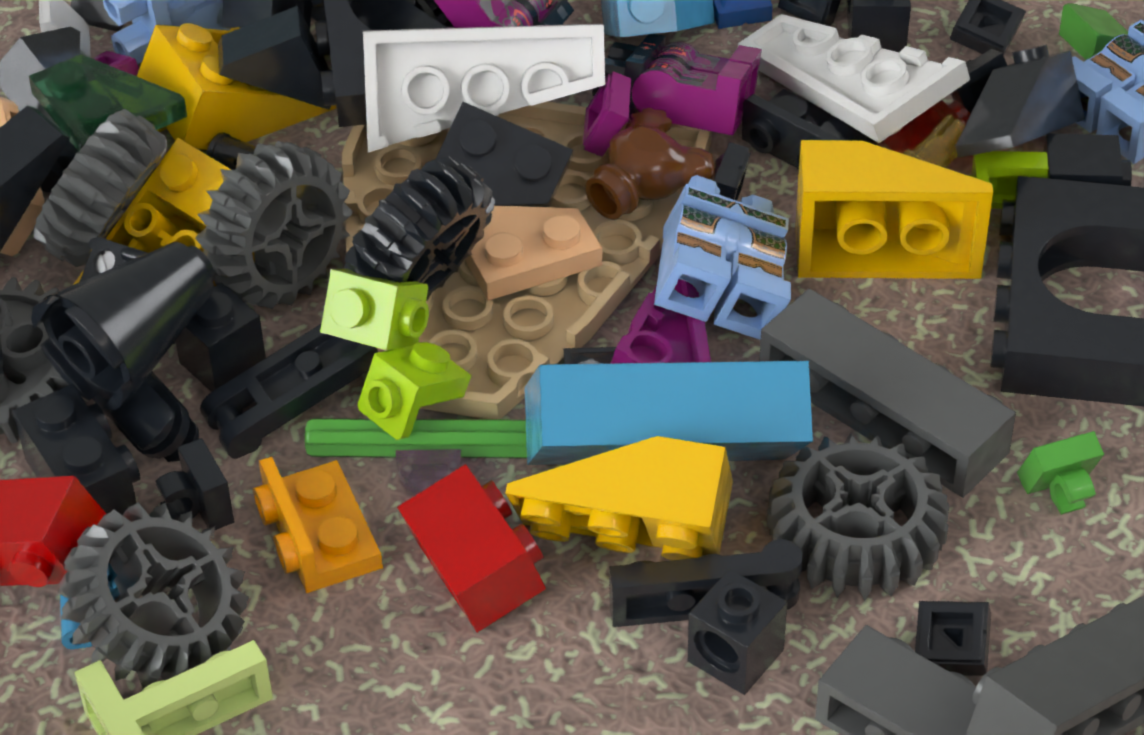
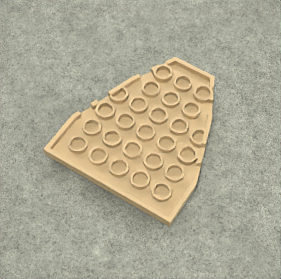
(514, 334)

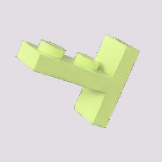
(183, 704)

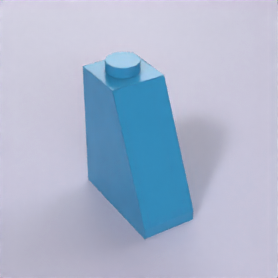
(646, 17)

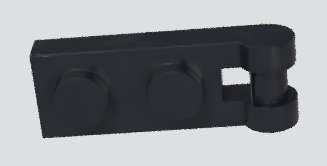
(283, 388)
(670, 589)

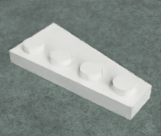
(425, 74)
(854, 76)

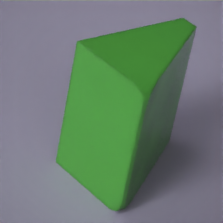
(1088, 28)

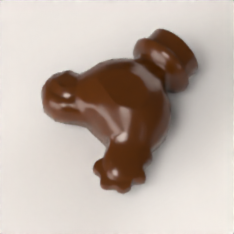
(644, 166)

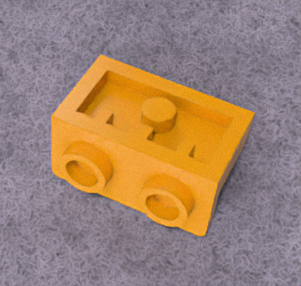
(317, 523)

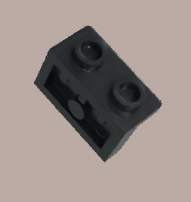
(786, 120)

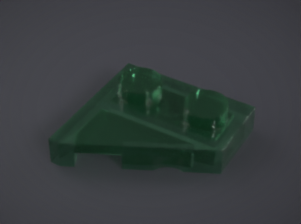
(86, 91)

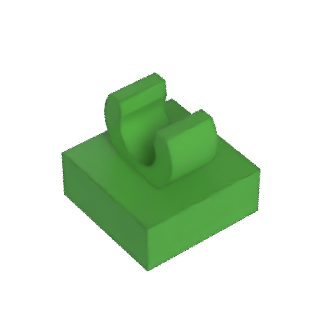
(1064, 470)

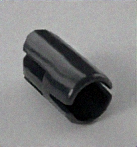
(153, 420)

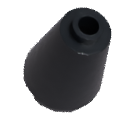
(124, 320)

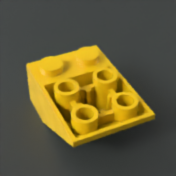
(188, 63)
(170, 202)
(642, 494)

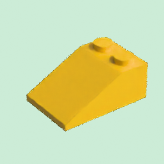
(886, 215)

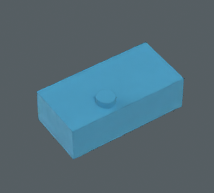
(596, 408)

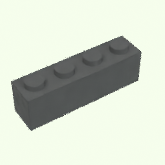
(891, 391)
(1072, 686)
(891, 690)

